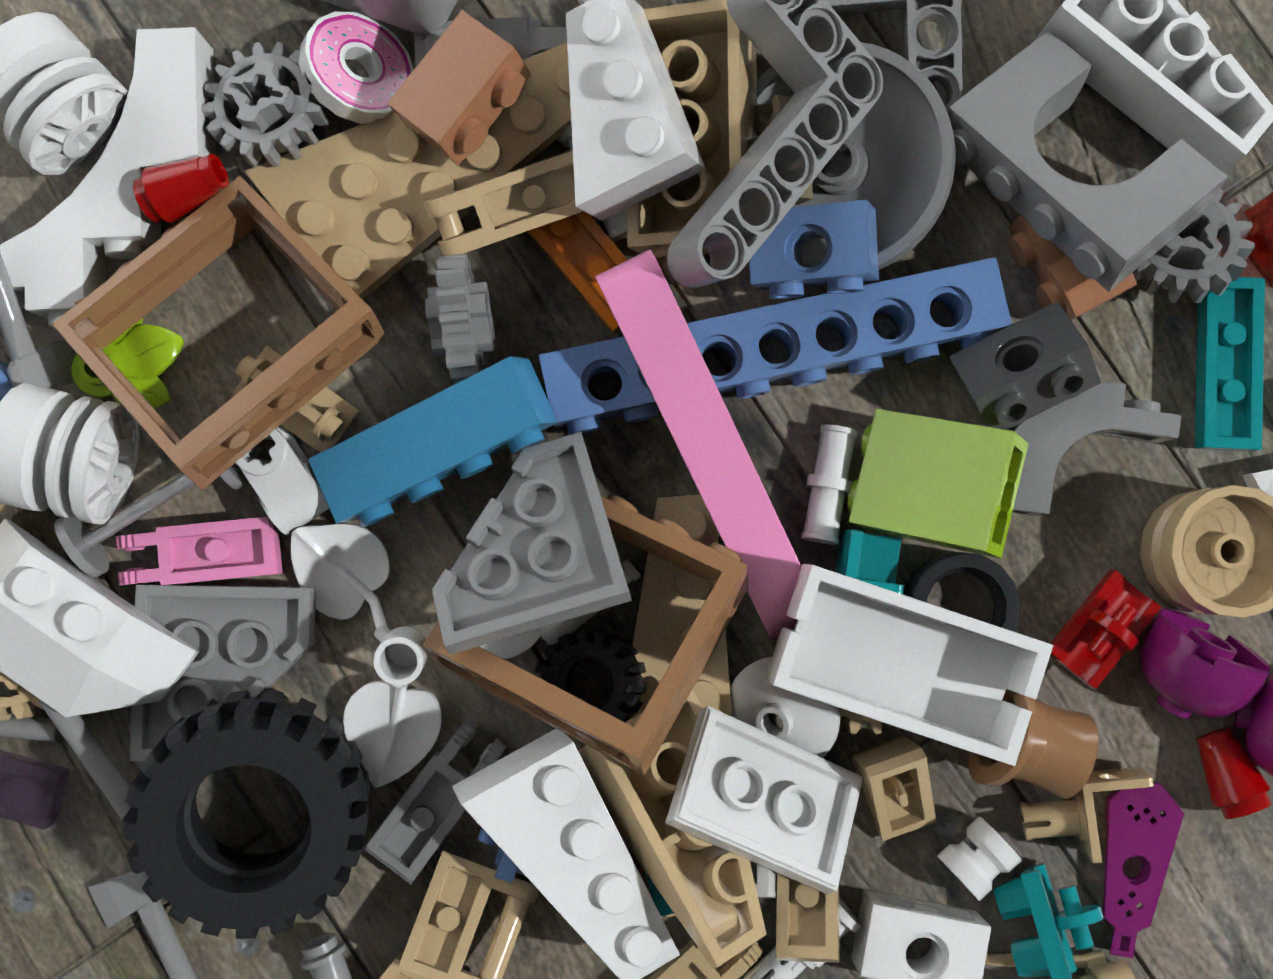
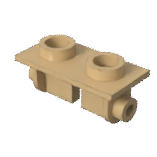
(319, 421)

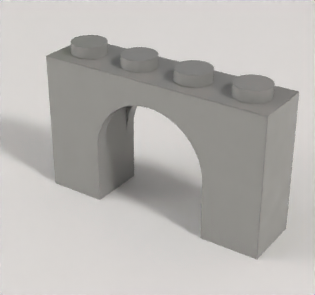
(1097, 226)

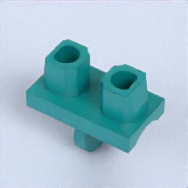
(1049, 951)

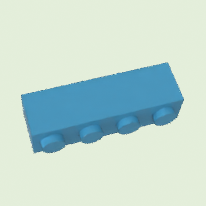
(433, 441)

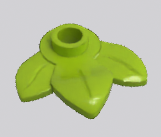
(141, 355)

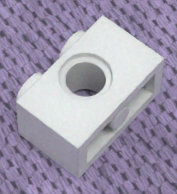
(893, 922)

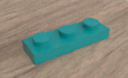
(1230, 367)

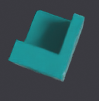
(869, 558)

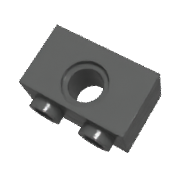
(1026, 368)

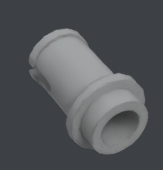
(325, 958)

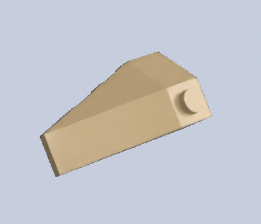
(700, 882)

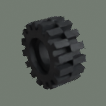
(609, 651)

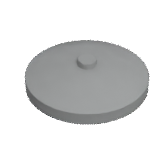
(894, 158)

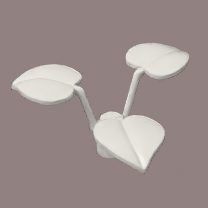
(384, 718)

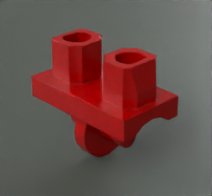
(1103, 629)

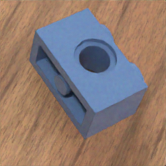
(850, 254)

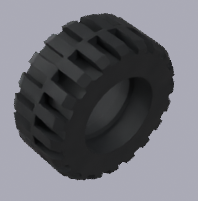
(235, 887)

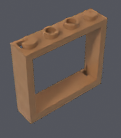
(273, 394)
(577, 718)

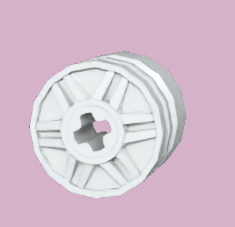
(54, 96)
(66, 453)

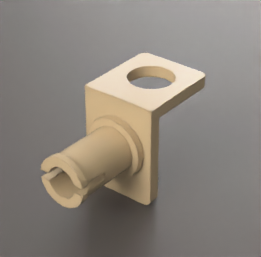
(1078, 814)

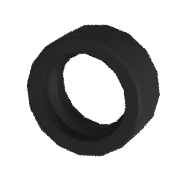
(1001, 586)

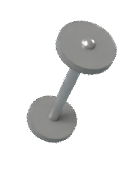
(85, 545)

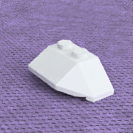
(77, 638)

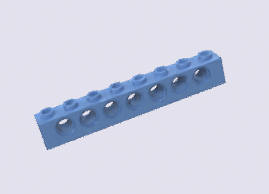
(969, 289)

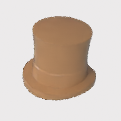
(1054, 755)

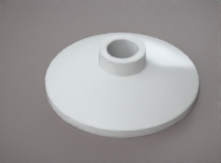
(806, 721)

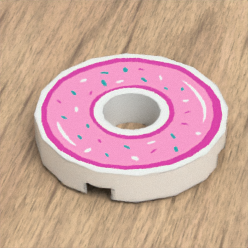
(360, 39)

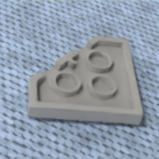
(533, 553)
(243, 643)

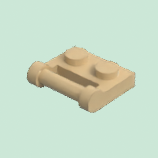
(452, 917)

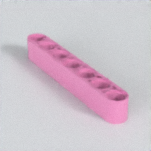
(704, 433)

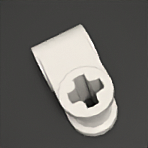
(285, 483)

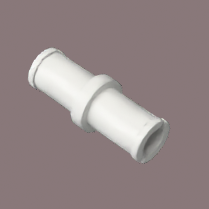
(829, 484)

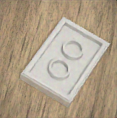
(765, 800)

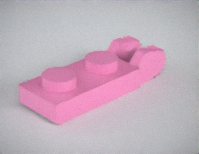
(206, 552)

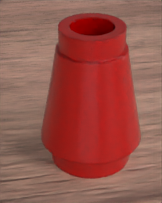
(179, 187)
(1232, 775)

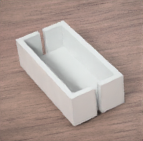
(908, 663)

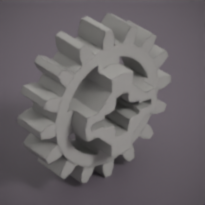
(265, 105)
(1193, 258)
(459, 317)

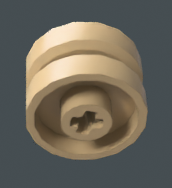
(1212, 551)

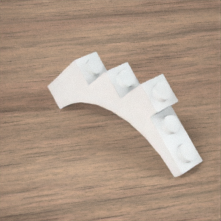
(159, 125)

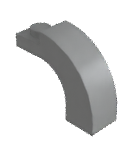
(1090, 413)

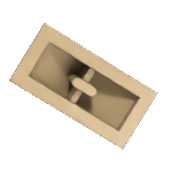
(896, 786)

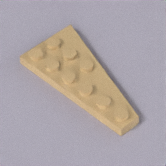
(365, 188)

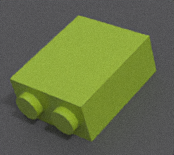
(938, 481)

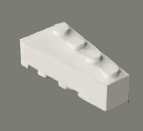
(1166, 74)
(562, 838)

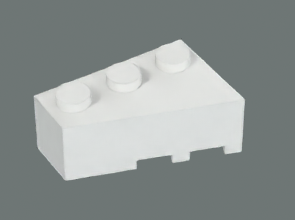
(624, 110)

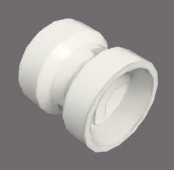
(979, 858)

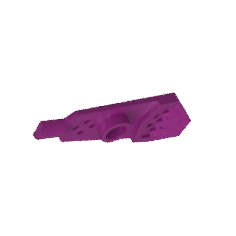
(1140, 838)

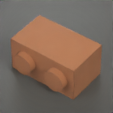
(461, 88)

